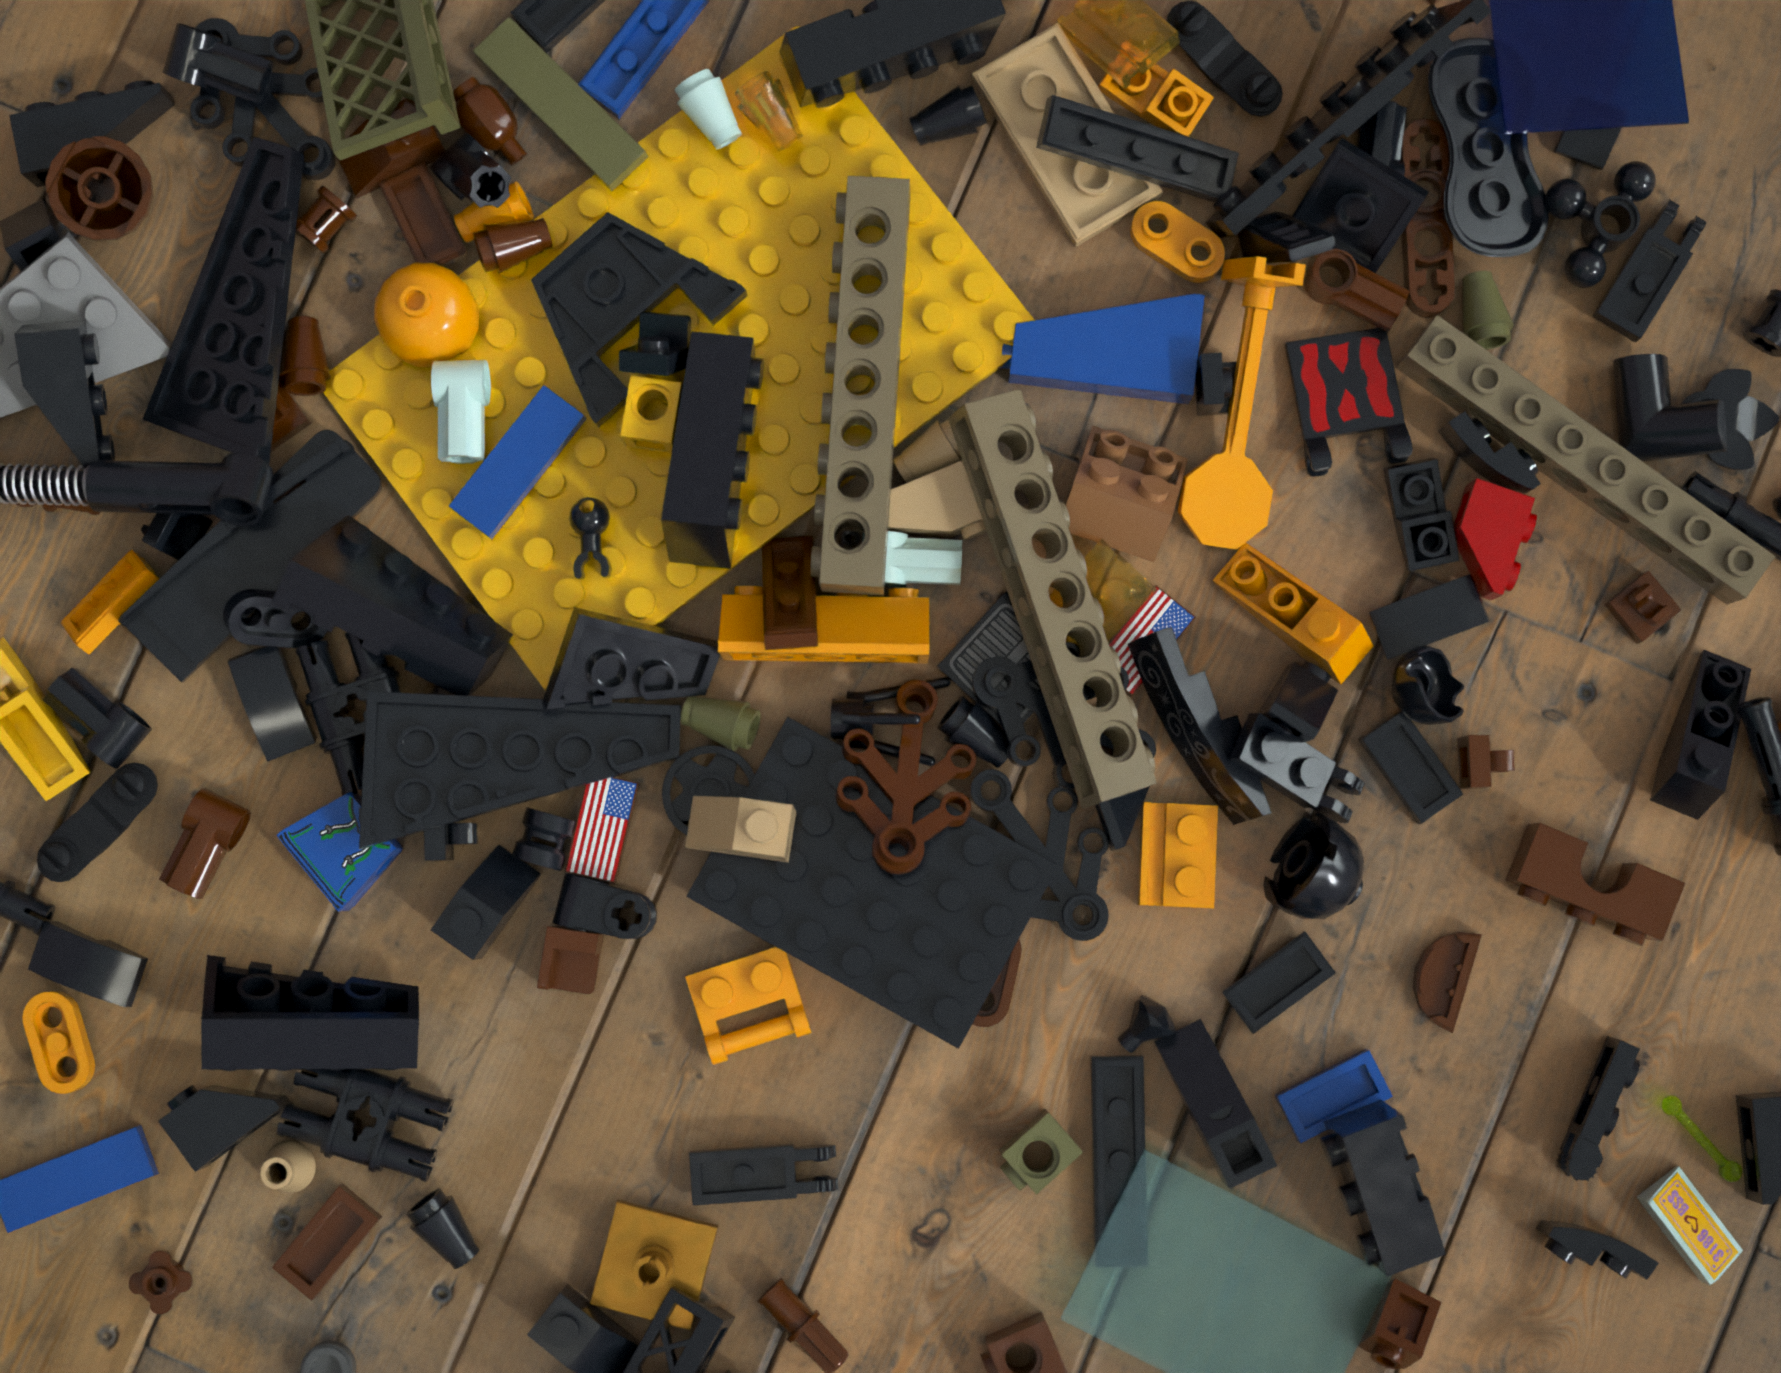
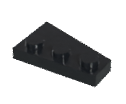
(627, 659)

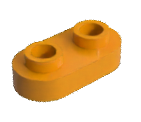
(1174, 245)
(54, 1043)

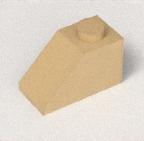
(741, 827)

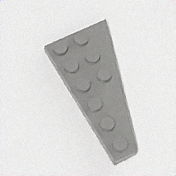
(73, 287)

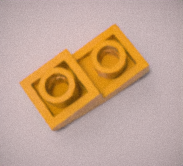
(1161, 98)

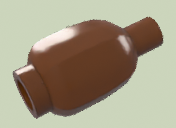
(488, 119)

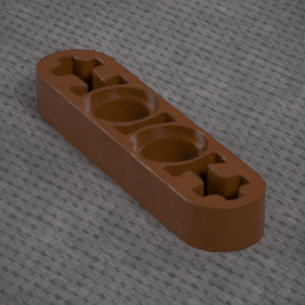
(1428, 218)

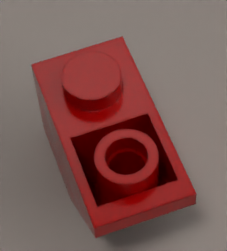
(1489, 533)

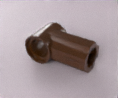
(1361, 292)
(210, 830)

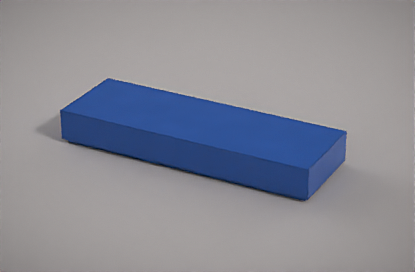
(638, 51)
(517, 462)
(75, 1178)

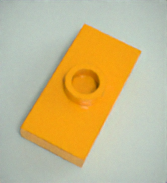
(102, 607)

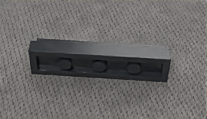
(698, 1349)

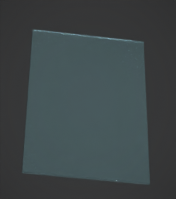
(1219, 1283)

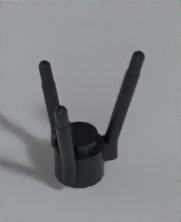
(854, 714)

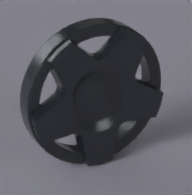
(697, 780)

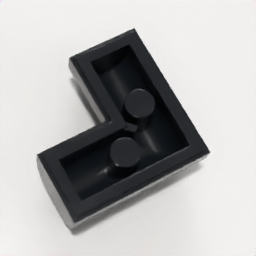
(1654, 427)

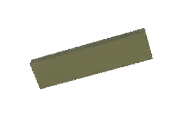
(560, 104)

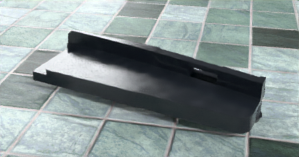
(184, 609)

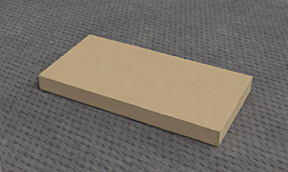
(1016, 91)

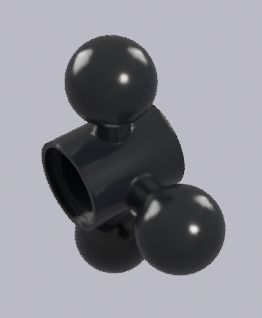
(1568, 199)

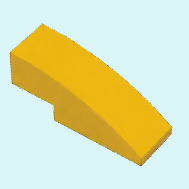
(34, 730)

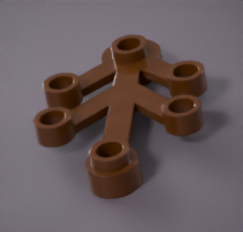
(904, 786)

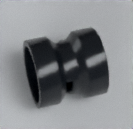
(546, 827)

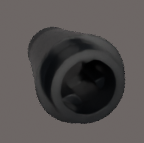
(949, 117)
(972, 726)
(442, 1227)

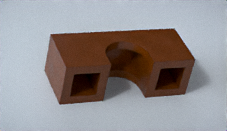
(1550, 868)

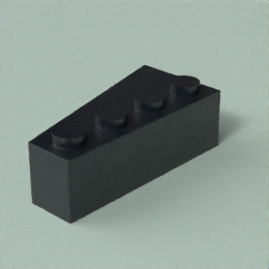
(885, 44)
(709, 449)
(394, 606)
(305, 1021)

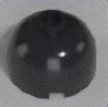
(1316, 869)

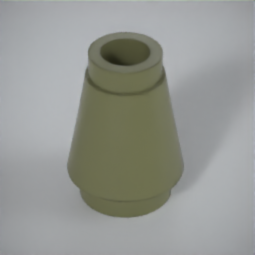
(1484, 311)
(722, 720)

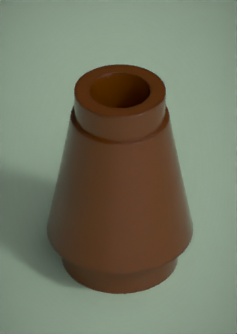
(511, 243)
(304, 358)

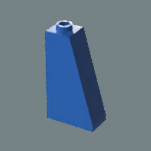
(1115, 351)

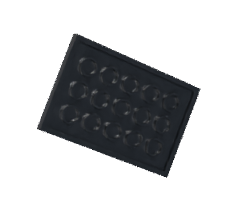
(908, 941)

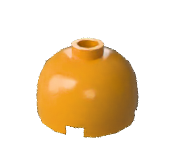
(426, 314)

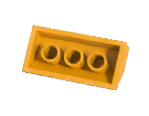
(848, 628)

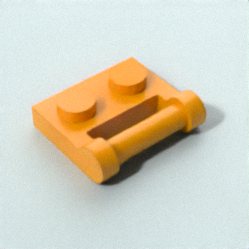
(742, 987)

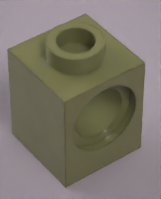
(1063, 1153)

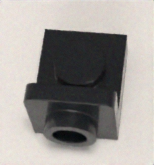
(660, 346)
(1213, 384)

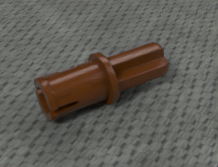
(804, 1327)

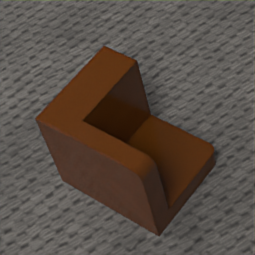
(570, 960)

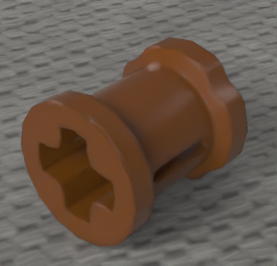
(325, 202)

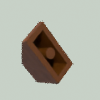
(382, 162)

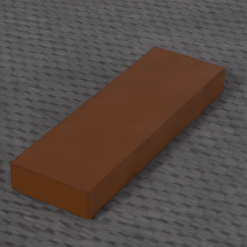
(789, 594)

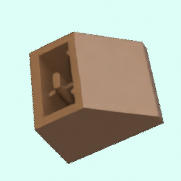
(1124, 493)

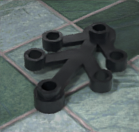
(270, 107)
(1020, 693)
(1055, 850)

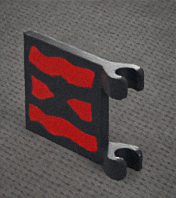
(1345, 389)

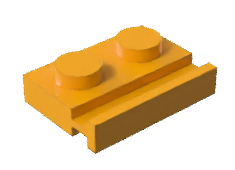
(1178, 855)

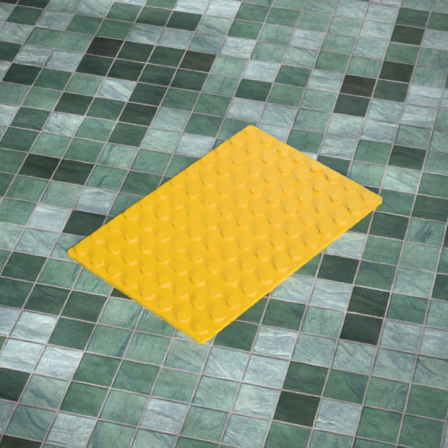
(751, 220)

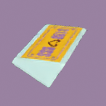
(1690, 1225)

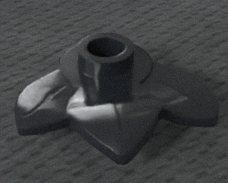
(1744, 416)

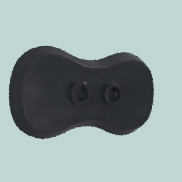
(1491, 185)

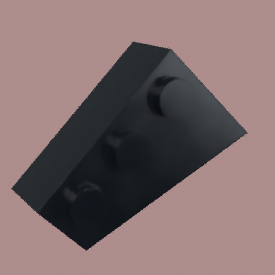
(1382, 1188)

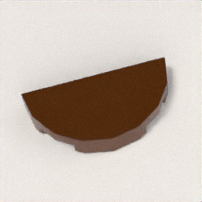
(1443, 977)

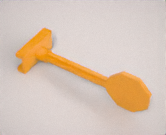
(1226, 495)

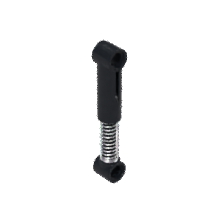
(229, 489)

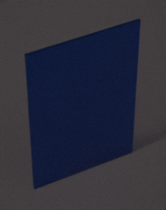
(1587, 64)

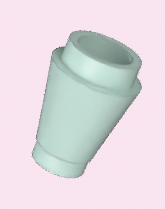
(708, 107)

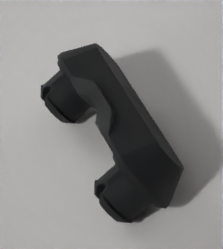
(1224, 59)
(97, 822)

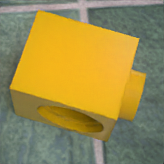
(645, 433)

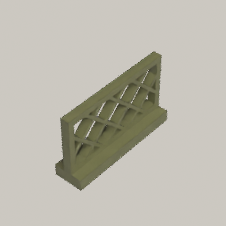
(424, 71)

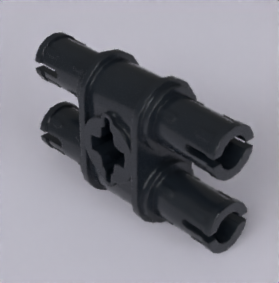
(333, 700)
(376, 1145)

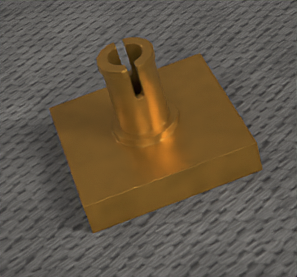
(647, 1257)

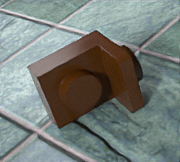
(1400, 1326)

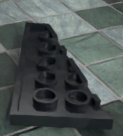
(1345, 108)
(229, 344)
(472, 755)

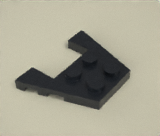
(604, 286)

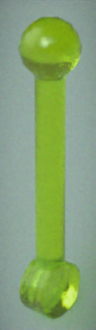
(1728, 1169)

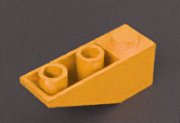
(1295, 612)

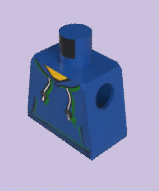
(330, 852)

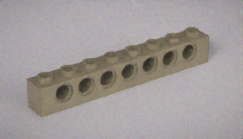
(885, 205)
(1586, 462)
(1042, 623)

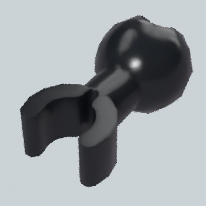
(590, 528)

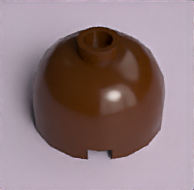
(99, 188)

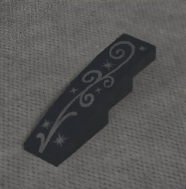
(1196, 726)

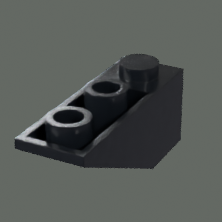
(49, 127)
(61, 381)
(1702, 738)
(1215, 1105)

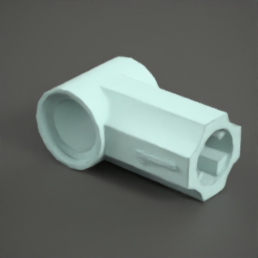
(461, 393)
(922, 560)

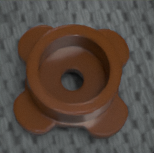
(176, 1281)

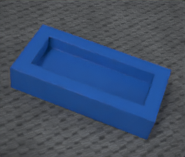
(1332, 1093)

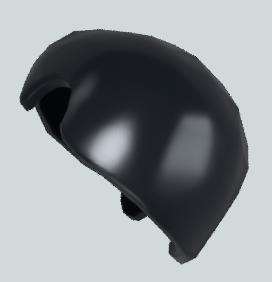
(1426, 687)

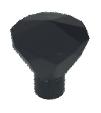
(1147, 1023)

